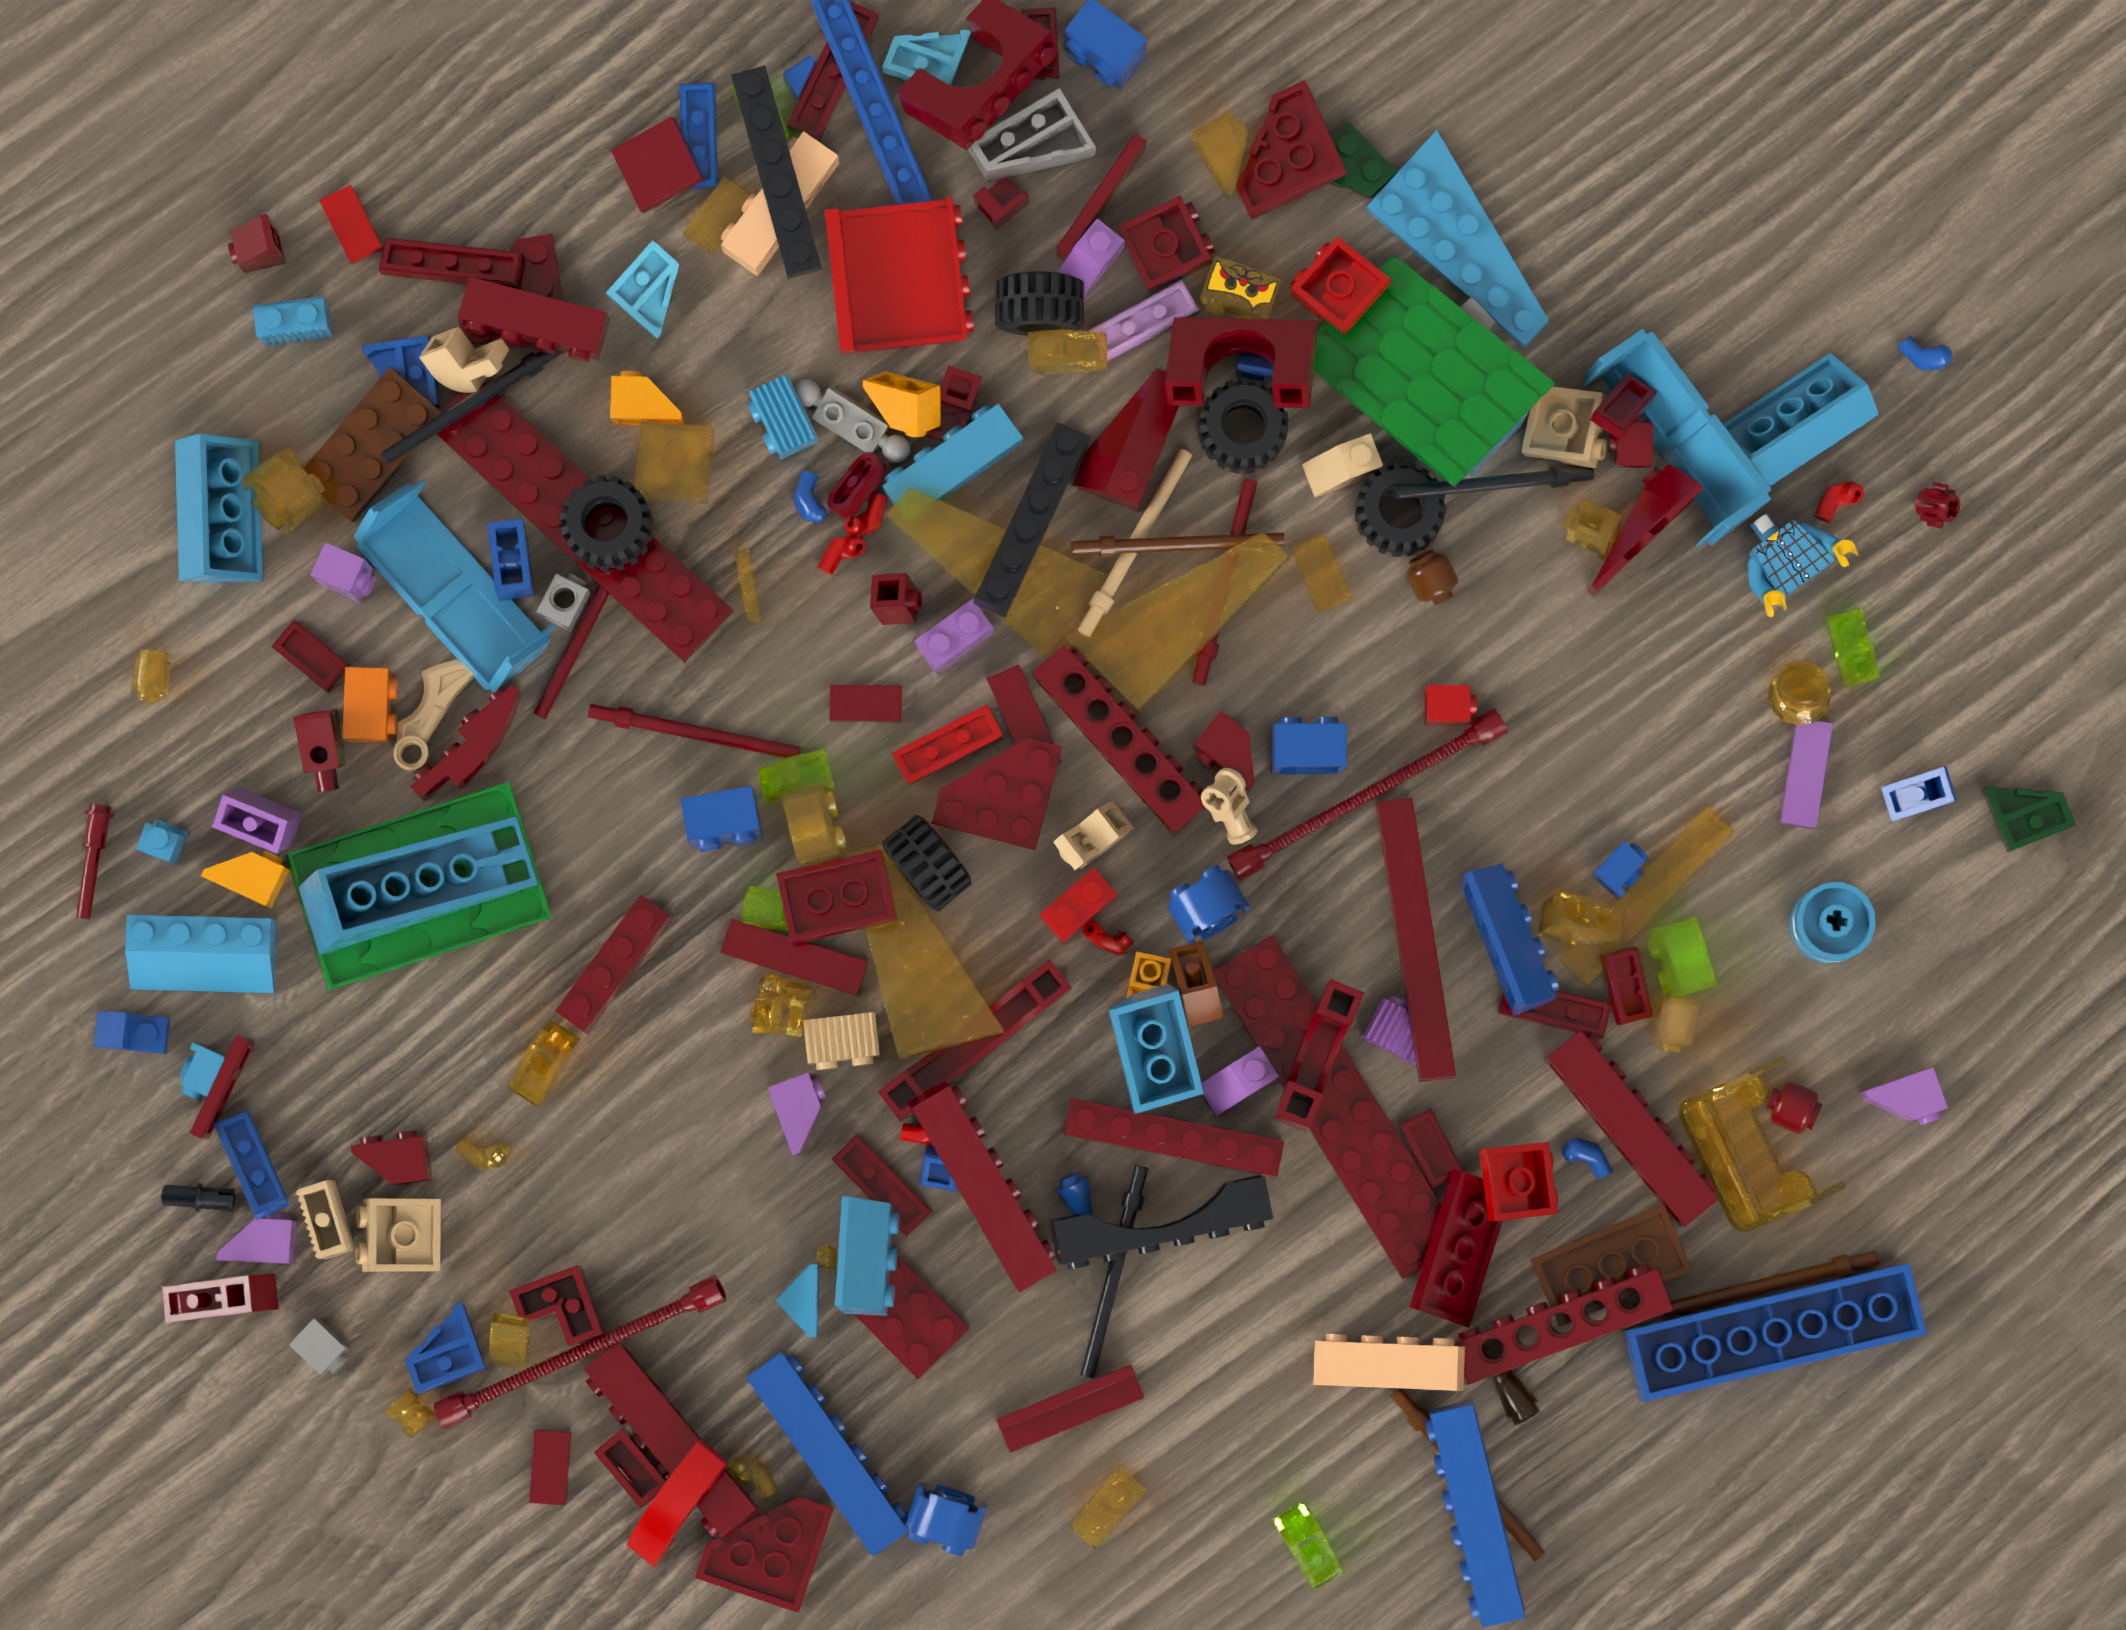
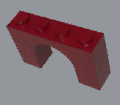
(967, 112)
(1202, 342)
(1317, 1054)

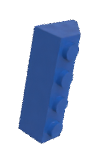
(1508, 939)

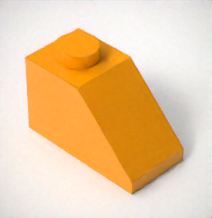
(639, 399)
(905, 402)
(251, 876)

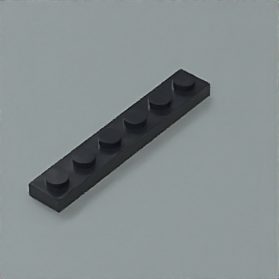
(776, 172)
(1031, 520)

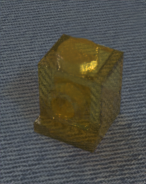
(1593, 527)
(767, 1016)

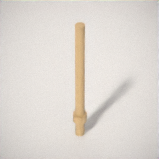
(1102, 600)

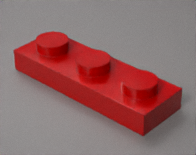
(947, 745)

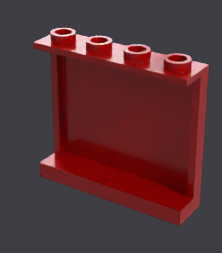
(898, 276)

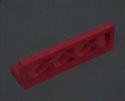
(1070, 1408)

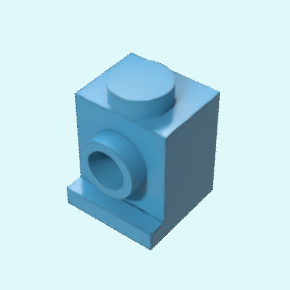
(162, 841)
(200, 1071)

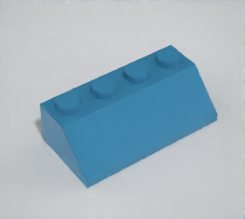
(1802, 417)
(214, 511)
(201, 953)

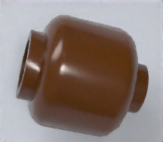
(1431, 577)

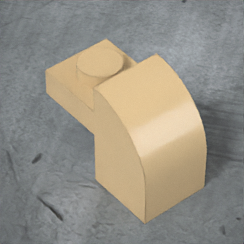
(459, 364)
(1093, 836)

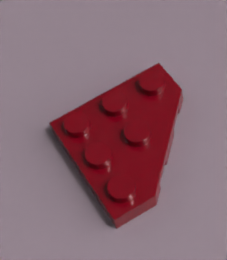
(1289, 153)
(538, 276)
(1003, 796)
(770, 1554)

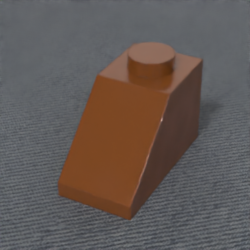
(1196, 983)

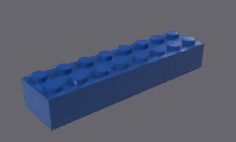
(1774, 1332)

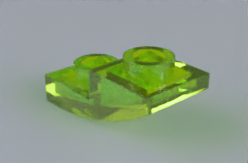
(1852, 647)
(763, 909)

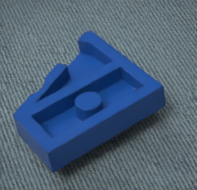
(404, 358)
(447, 1354)

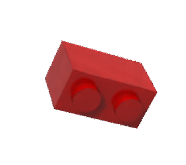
(1078, 906)

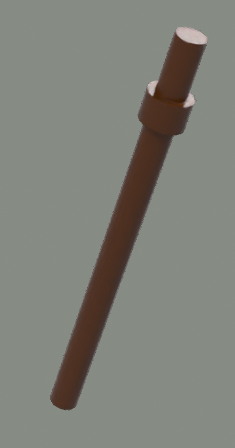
(1109, 546)
(1839, 1266)
(1417, 1419)

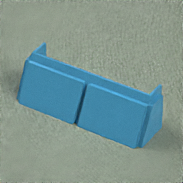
(1687, 433)
(448, 588)

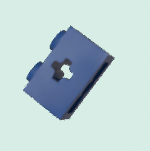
(510, 559)

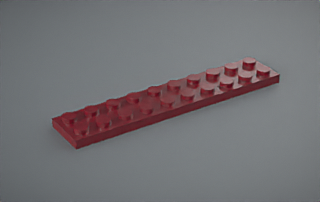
(536, 482)
(1349, 1119)

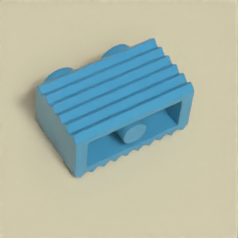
(293, 321)
(782, 417)

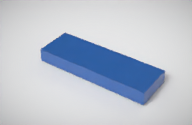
(700, 129)
(251, 1164)

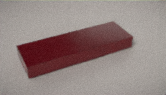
(1018, 706)
(1567, 1012)
(222, 1087)
(881, 1183)

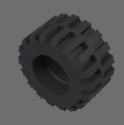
(1039, 302)
(1235, 455)
(597, 496)
(1381, 533)
(927, 862)

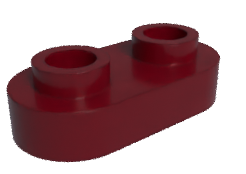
(856, 485)

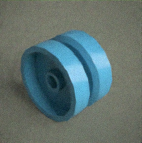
(1853, 922)

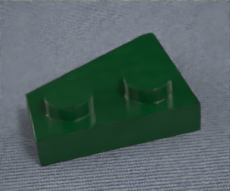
(1365, 166)
(2027, 814)

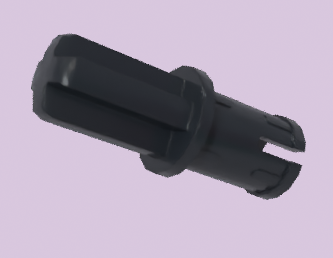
(198, 1197)

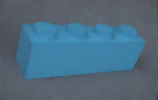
(959, 458)

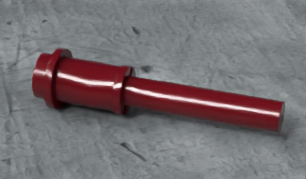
(94, 840)

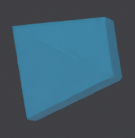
(802, 1300)

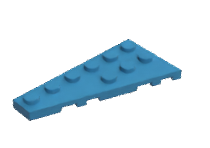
(1445, 225)

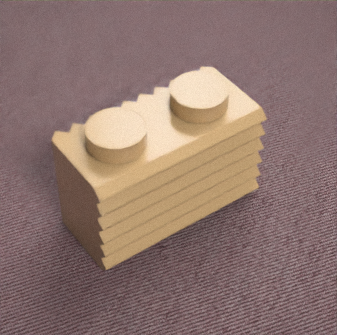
(842, 1039)
(326, 1219)

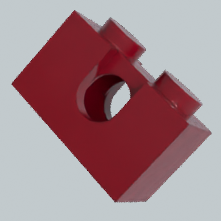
(624, 1453)

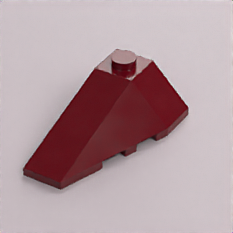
(1129, 448)
(1655, 508)

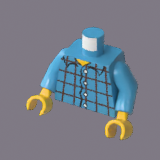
(1790, 558)

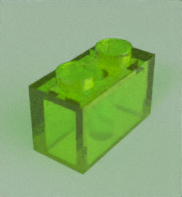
(1682, 958)

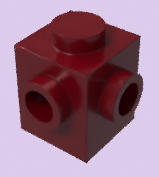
(1635, 446)
(895, 599)

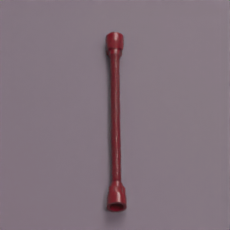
(1483, 730)
(459, 1407)

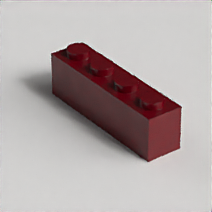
(533, 319)
(614, 964)

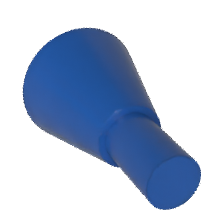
(1075, 1193)

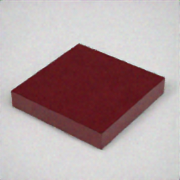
(657, 164)

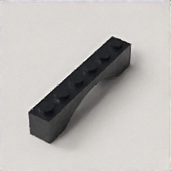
(1233, 1205)

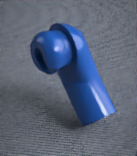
(1926, 358)
(805, 500)
(1587, 1152)

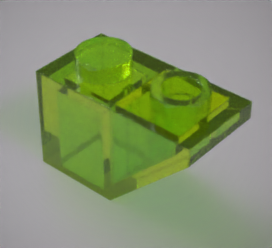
(795, 774)

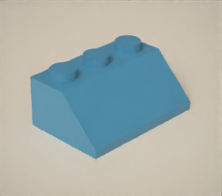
(1155, 1048)
(866, 1257)

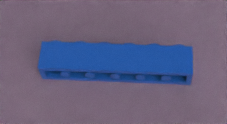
(828, 1453)
(1477, 1514)

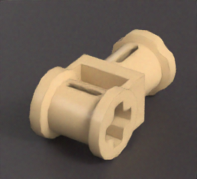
(1230, 805)

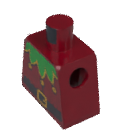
(321, 730)

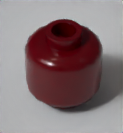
(1794, 1107)

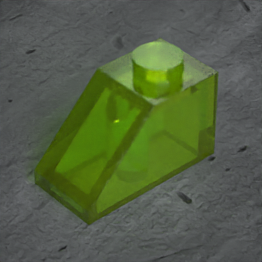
(1308, 1546)

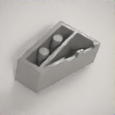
(1033, 140)

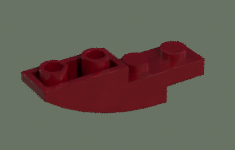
(483, 736)

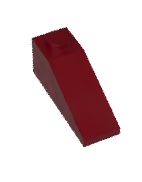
(220, 1297)

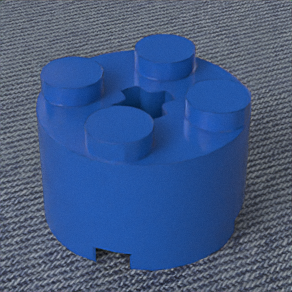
(1207, 905)
(945, 1518)

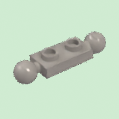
(852, 421)

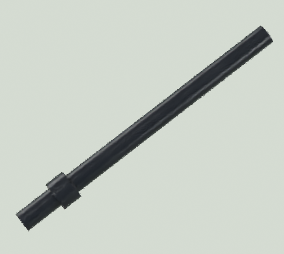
(529, 366)
(1555, 477)
(1132, 1203)

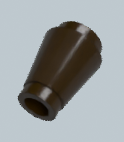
(1515, 1397)

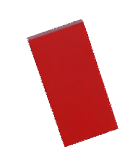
(351, 224)

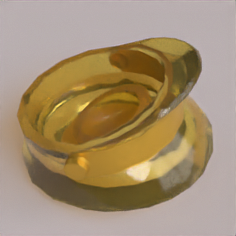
(1799, 693)

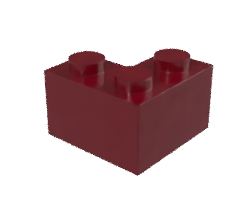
(567, 1297)

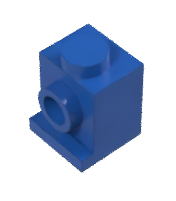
(1621, 869)

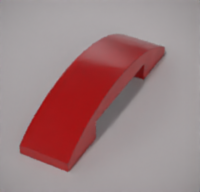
(675, 1502)

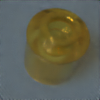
(151, 676)

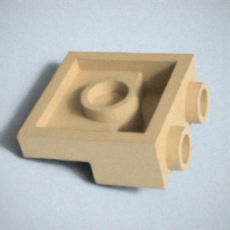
(1562, 428)
(399, 1235)

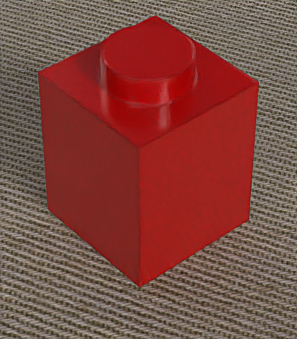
(1449, 704)

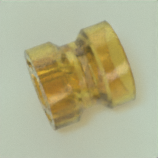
(410, 1413)

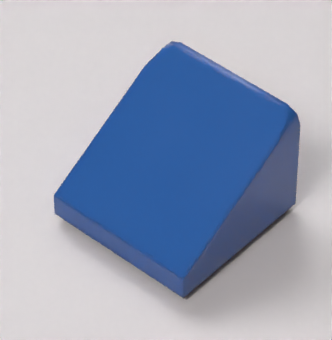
(798, 76)
(1254, 367)
(934, 1172)

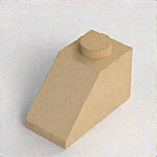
(1342, 465)

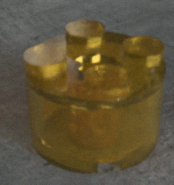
(284, 490)

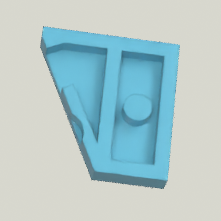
(930, 52)
(646, 288)

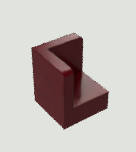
(1000, 201)

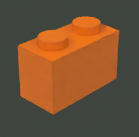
(369, 705)

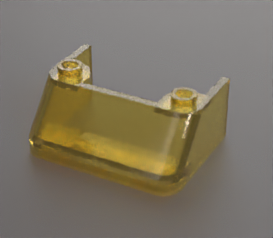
(1740, 1155)

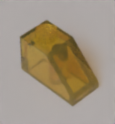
(1222, 148)
(1067, 351)
(1580, 920)
(1673, 1023)
(544, 1062)

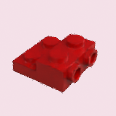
(1339, 285)
(1518, 1181)

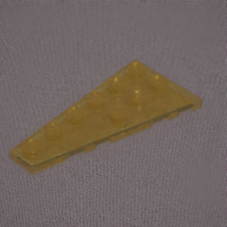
(921, 980)

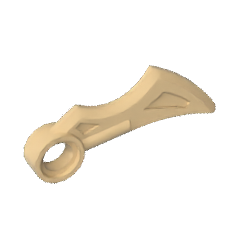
(441, 687)

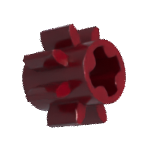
(1937, 505)

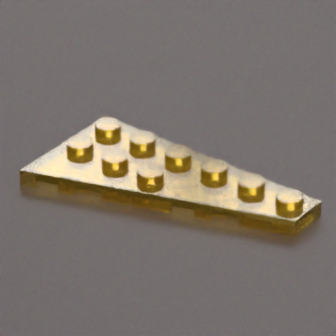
(1052, 592)
(1164, 629)

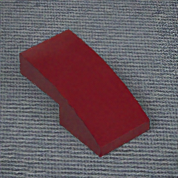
(956, 400)

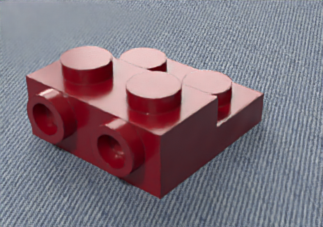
(1167, 243)

